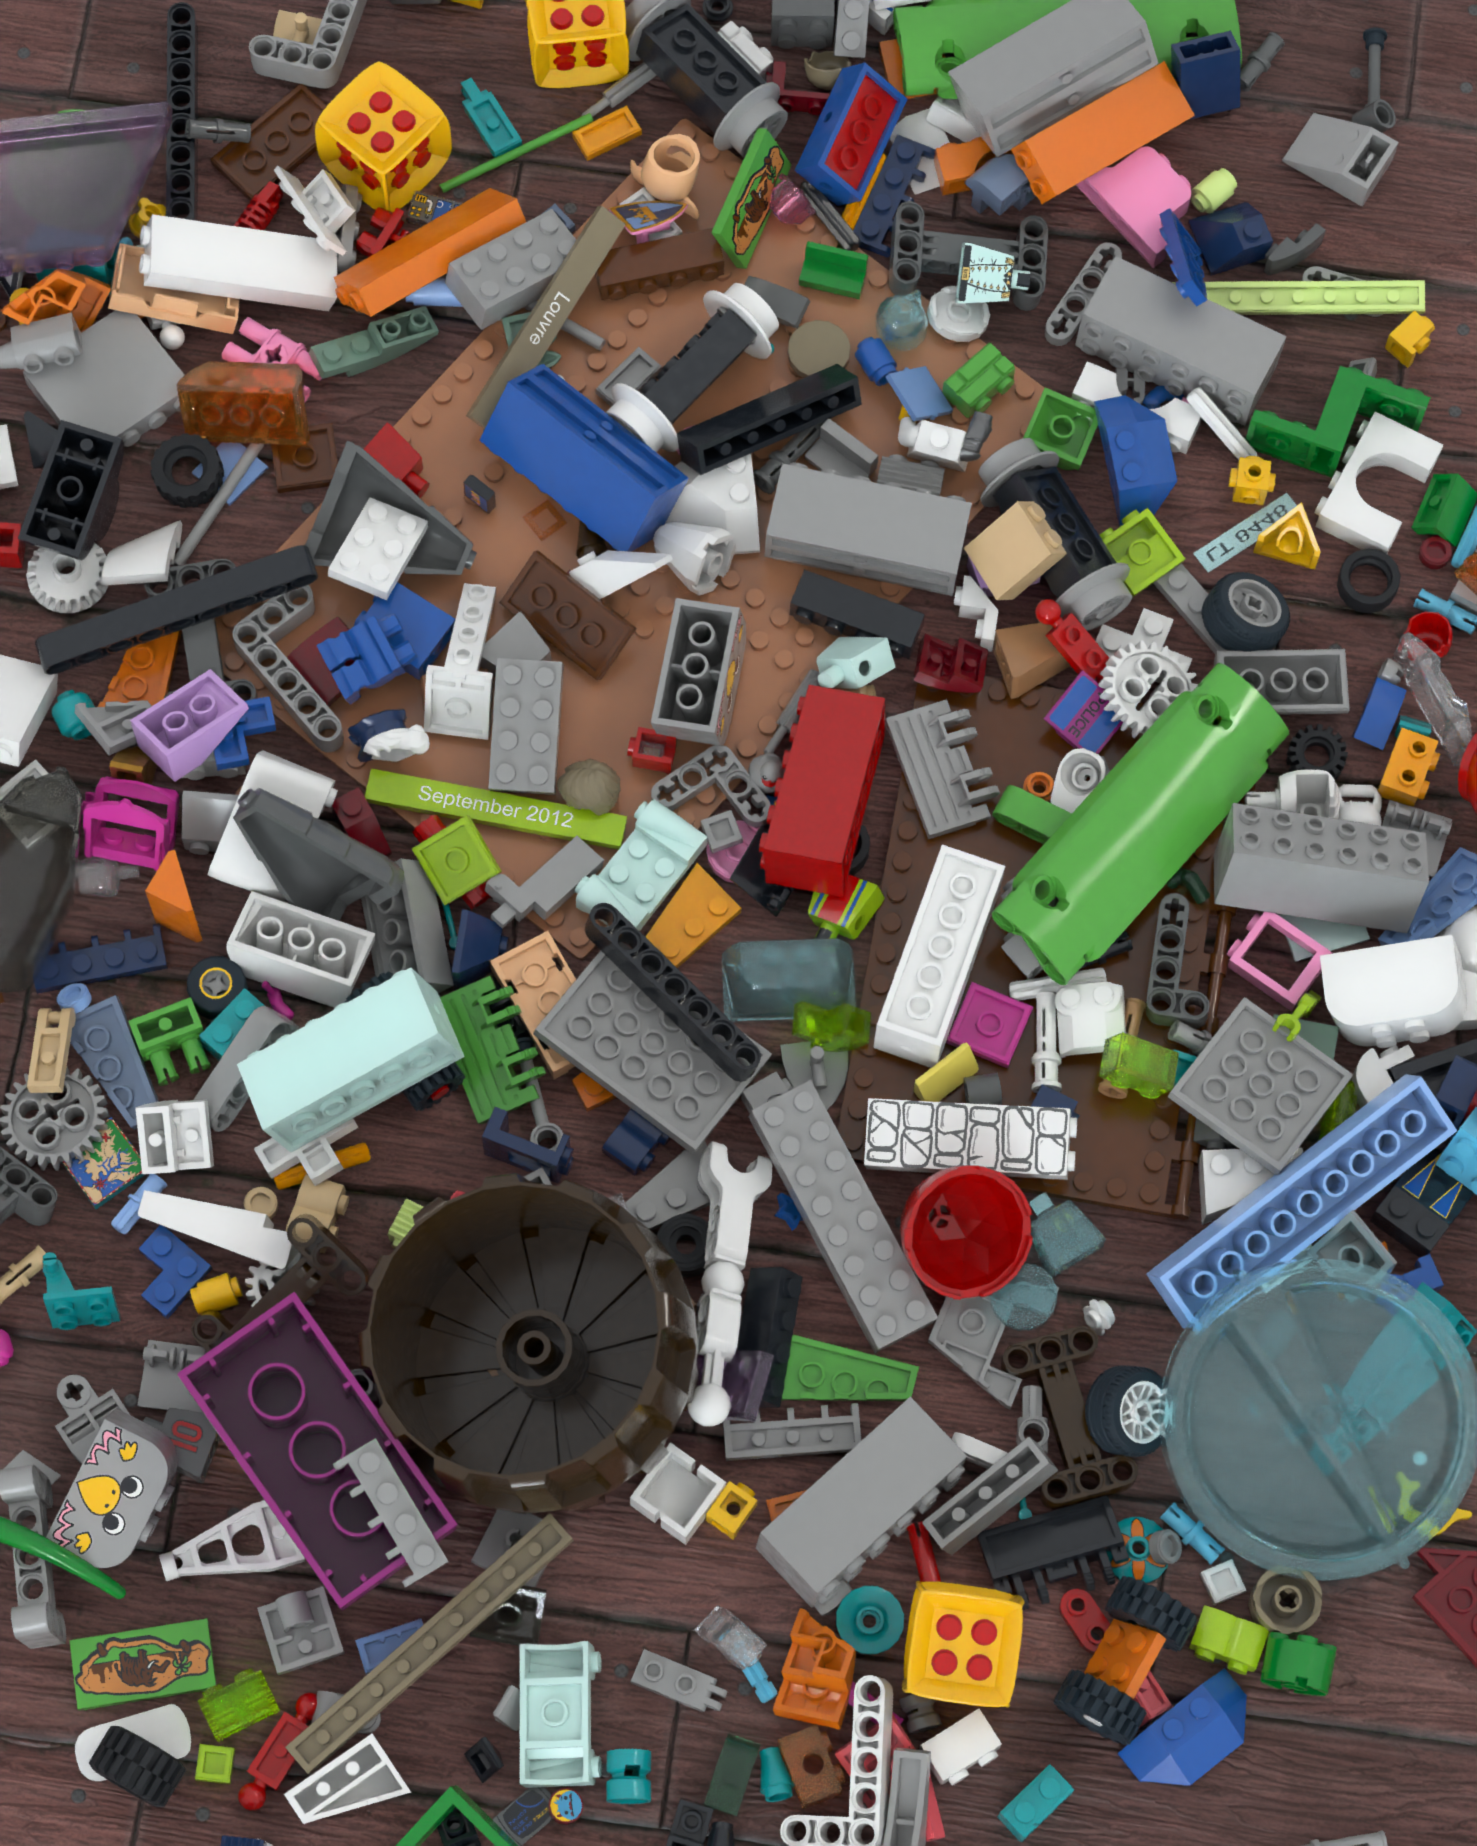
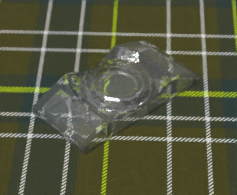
(1435, 695)

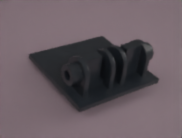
(752, 879)

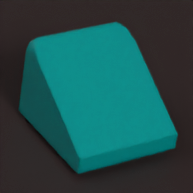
(1413, 725)

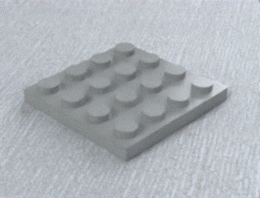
(1260, 1086)

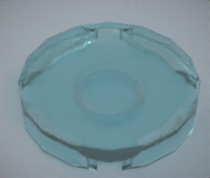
(1026, 1299)

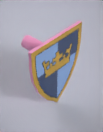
(648, 216)

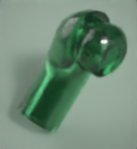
(1192, 882)

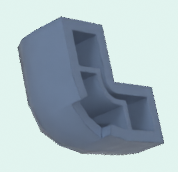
(999, 185)

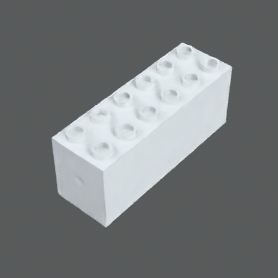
(938, 956)

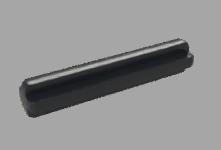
(831, 218)

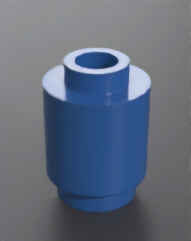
(875, 360)

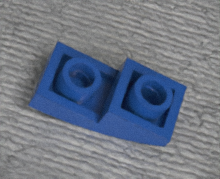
(1379, 713)

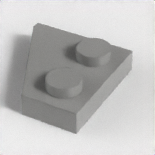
(112, 723)

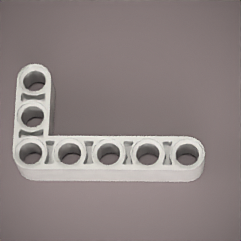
(860, 1779)

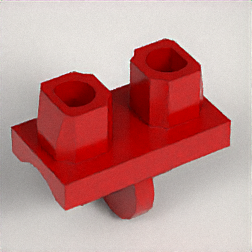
(389, 224)

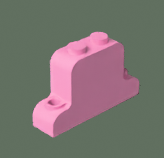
(1135, 195)

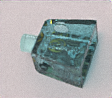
(1062, 1234)

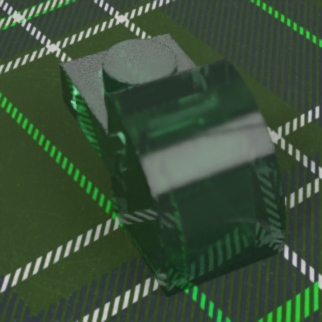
(732, 1774)

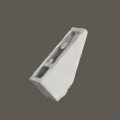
(615, 569)

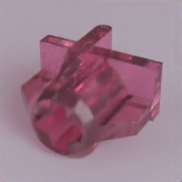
(789, 202)

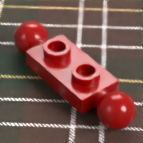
(1072, 640)
(273, 1759)

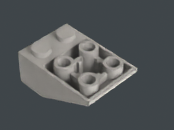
(1342, 155)

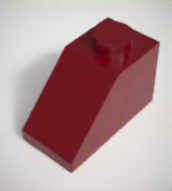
(359, 821)

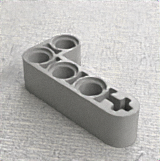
(225, 1085)

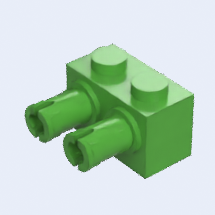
(167, 1031)

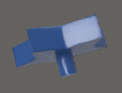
(788, 1211)

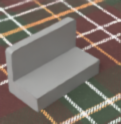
(841, 452)

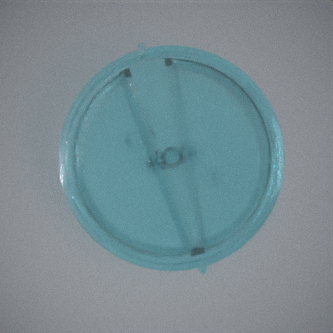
(1320, 1418)

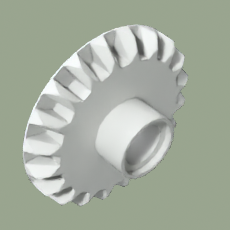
(66, 591)

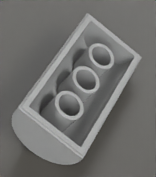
(1294, 678)

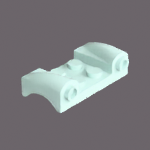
(644, 866)
(557, 1715)

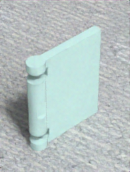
(1327, 933)

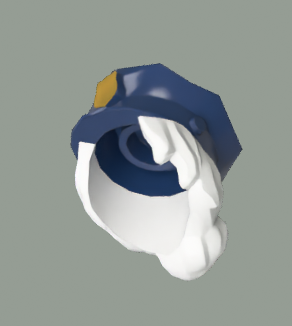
(387, 738)

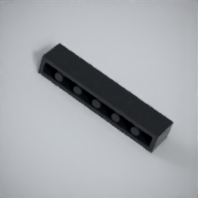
(769, 419)

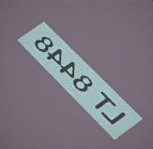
(1243, 534)

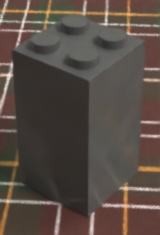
(802, 23)

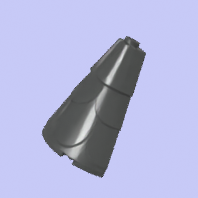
(354, 482)
(312, 859)

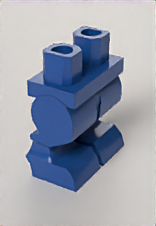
(373, 656)

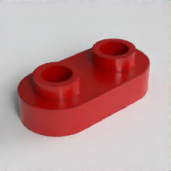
(1084, 1621)

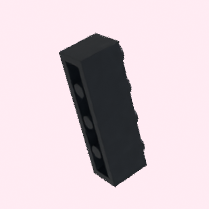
(855, 613)
(770, 1323)

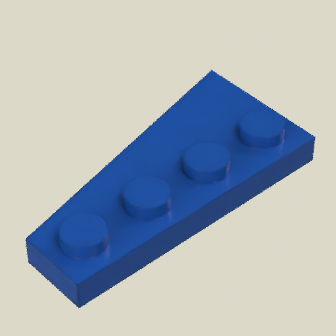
(1185, 258)

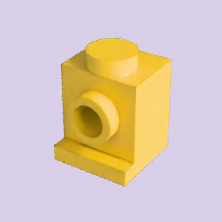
(1410, 338)
(732, 1494)

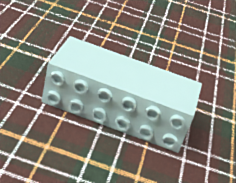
(350, 1060)

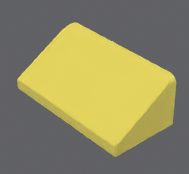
(946, 1074)

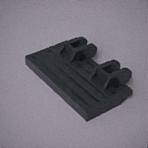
(1053, 1544)

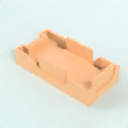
(182, 307)
(537, 987)

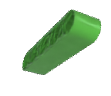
(1029, 814)

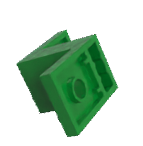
(1350, 395)

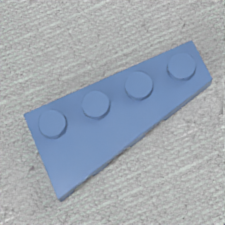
(1445, 899)

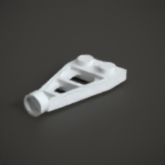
(277, 1554)

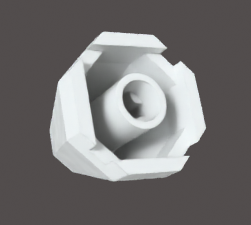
(697, 553)

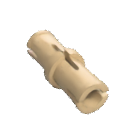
(35, 1259)

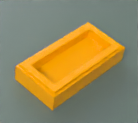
(607, 133)

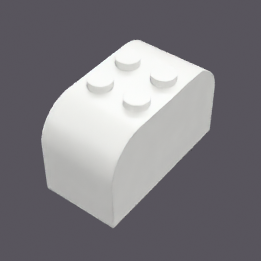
(1395, 991)

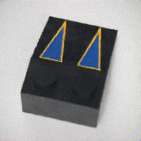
(1422, 1205)

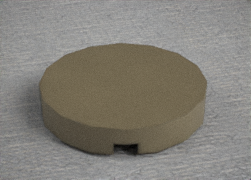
(817, 347)

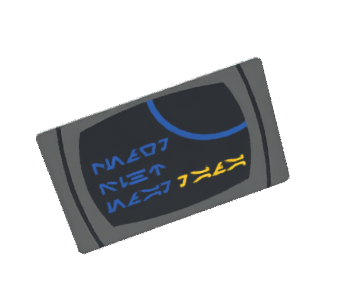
(525, 1815)

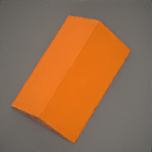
(171, 899)

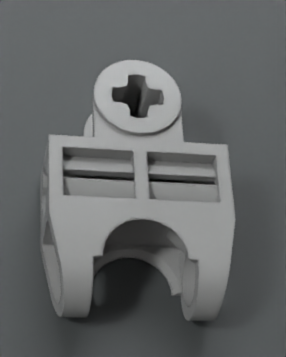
(84, 1415)

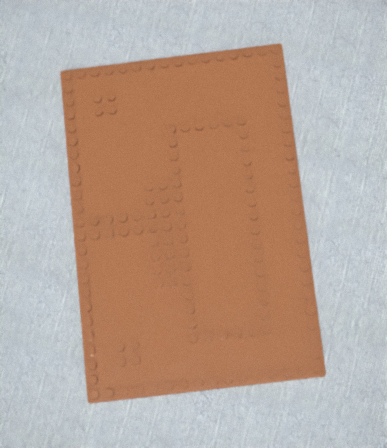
(607, 712)

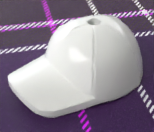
(1070, 782)

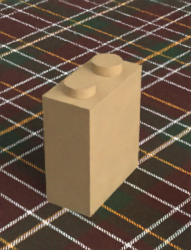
(1015, 550)

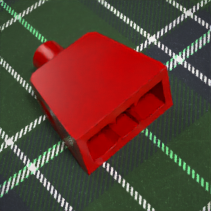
(398, 458)

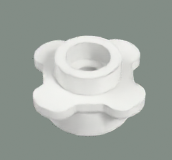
(1099, 1316)

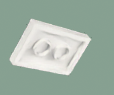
(378, 548)

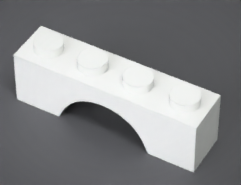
(1180, 417)

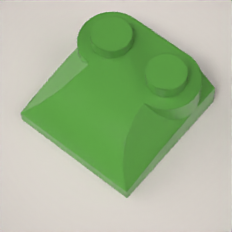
(1062, 427)

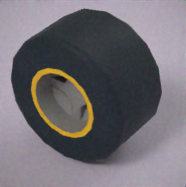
(210, 978)

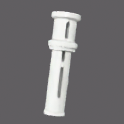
(1046, 1058)

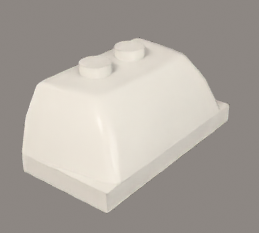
(298, 949)

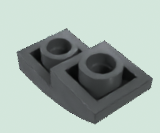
(1293, 252)
(785, 303)

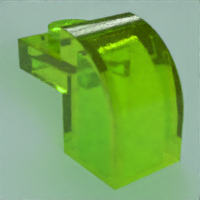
(833, 1029)

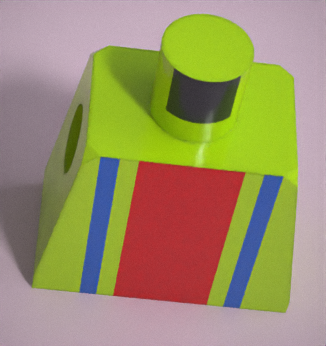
(848, 913)

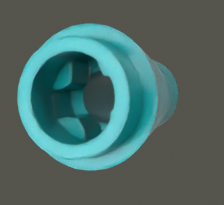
(775, 1778)

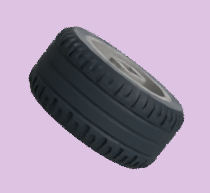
(1245, 613)

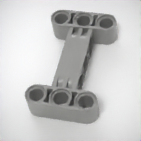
(34, 1620)

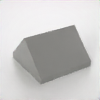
(1353, 1242)

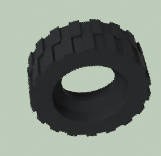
(178, 448)

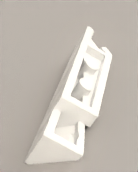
(224, 1226)

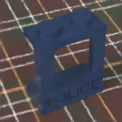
(523, 1153)

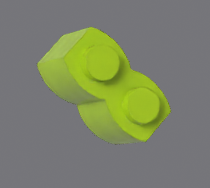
(1229, 1640)

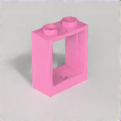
(1286, 998)

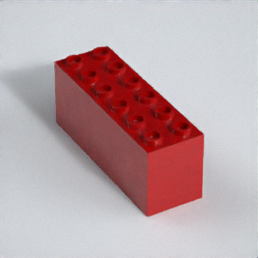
(823, 790)

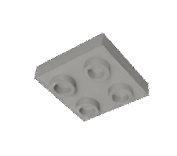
(300, 1630)

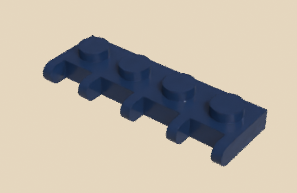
(890, 193)
(102, 961)

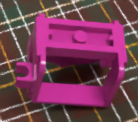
(124, 845)

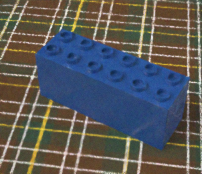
(583, 458)

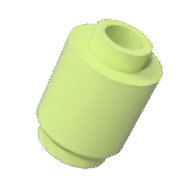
(1213, 191)

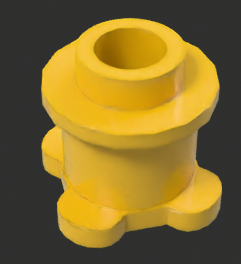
(144, 214)

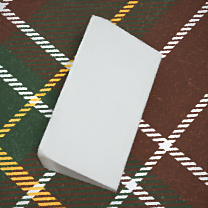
(949, 117)

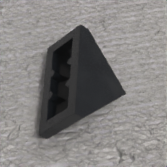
(39, 437)

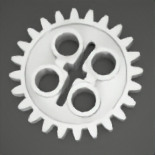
(1126, 672)

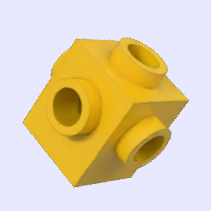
(1251, 480)

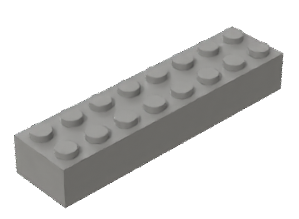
(842, 1216)

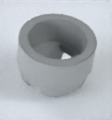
(1390, 671)

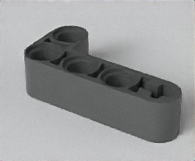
(1172, 960)

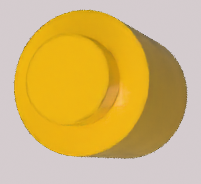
(216, 1293)

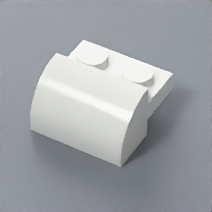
(174, 1136)

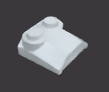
(1089, 1016)

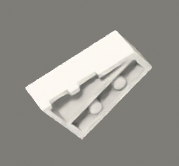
(1227, 1178)
(347, 1782)

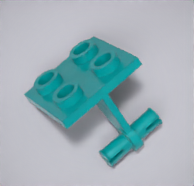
(72, 1307)

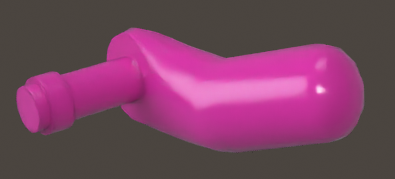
(276, 1001)

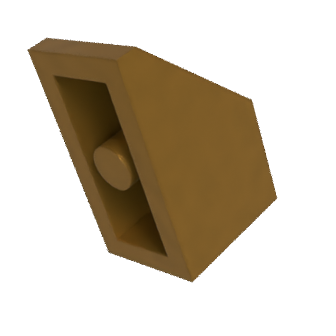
(133, 765)

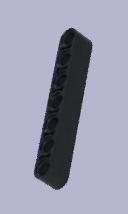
(675, 1007)

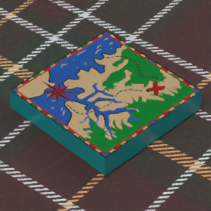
(108, 1169)

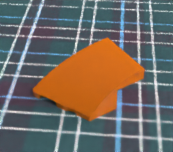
(61, 294)
(815, 1675)

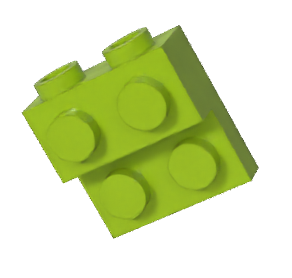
(1144, 548)

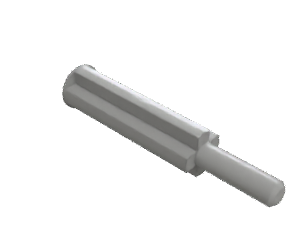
(622, 89)
(789, 714)

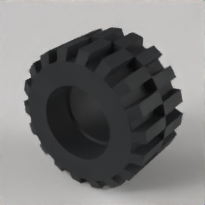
(137, 1766)

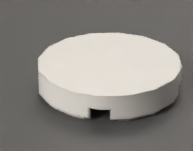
(957, 320)

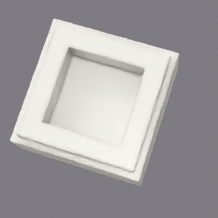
(1222, 1582)

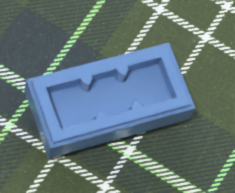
(378, 1646)

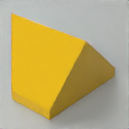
(1290, 540)

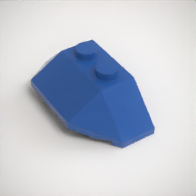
(1135, 455)
(1190, 1735)

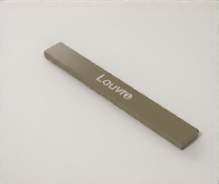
(550, 309)

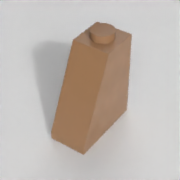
(1026, 657)

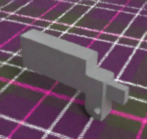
(547, 887)

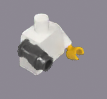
(942, 443)

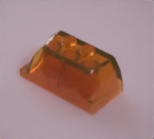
(245, 403)

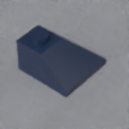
(1231, 237)
(476, 945)

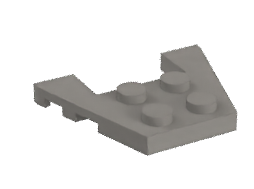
(968, 1337)

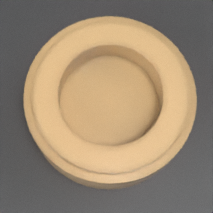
(261, 1201)

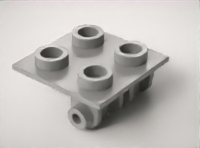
(1415, 819)
(160, 1383)

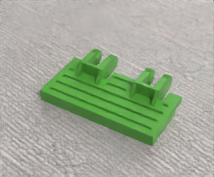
(486, 1064)

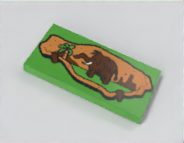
(749, 198)
(142, 1664)

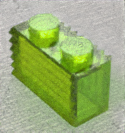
(238, 1704)

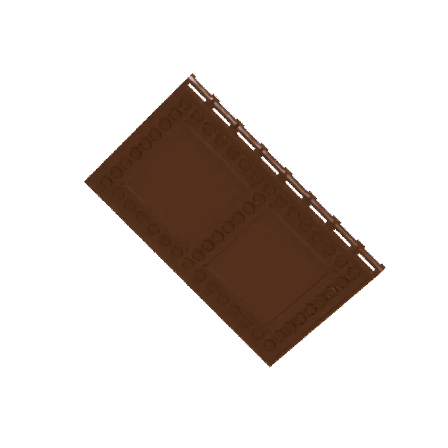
(1120, 1143)

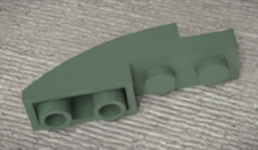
(376, 345)

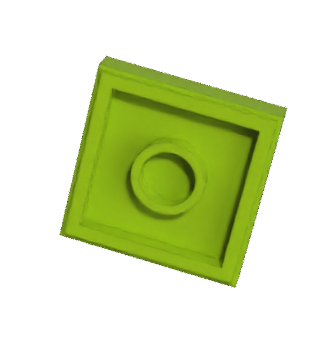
(456, 860)

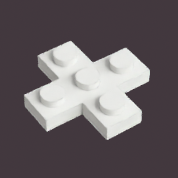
(1150, 628)
(315, 1156)

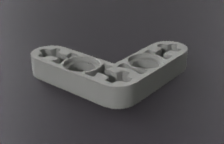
(722, 777)

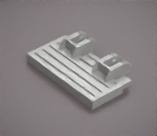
(937, 773)

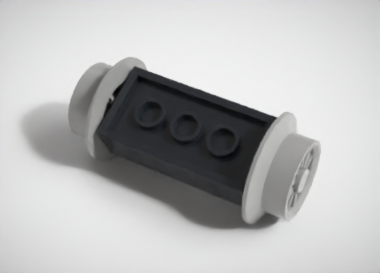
(703, 71)
(1087, 577)

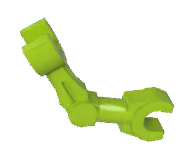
(1304, 1009)

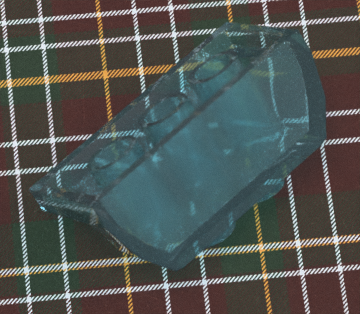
(771, 976)

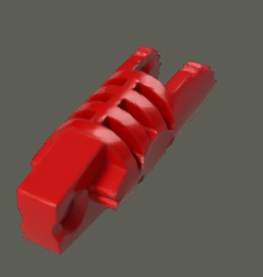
(261, 208)

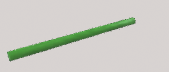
(515, 153)

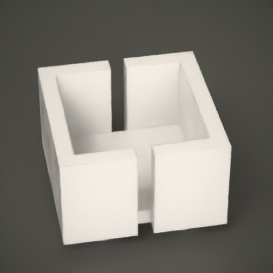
(677, 1494)

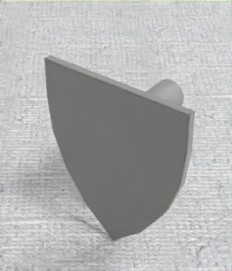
(823, 1068)

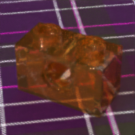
(811, 1788)

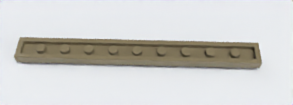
(429, 1644)

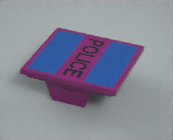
(1081, 715)

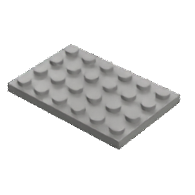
(641, 1054)

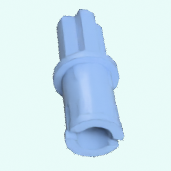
(128, 1214)

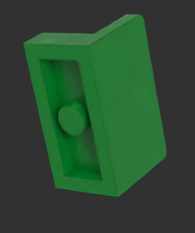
(833, 270)
(1445, 508)

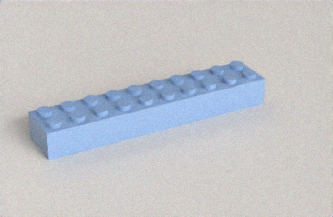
(1306, 1195)

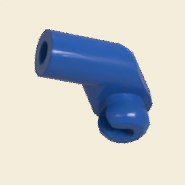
(1158, 396)

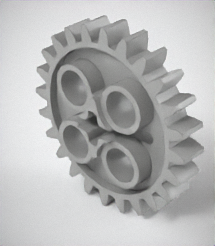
(69, 1139)

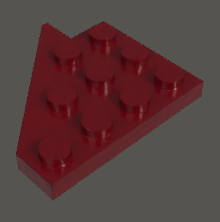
(1452, 1596)

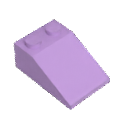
(188, 724)

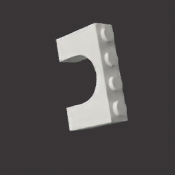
(1380, 444)

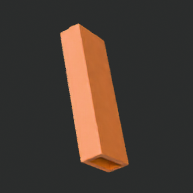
(1102, 132)
(427, 252)

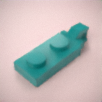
(489, 119)

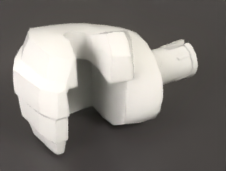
(1301, 792)

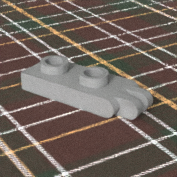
(677, 1682)

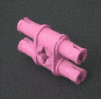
(273, 347)

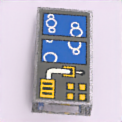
(427, 207)

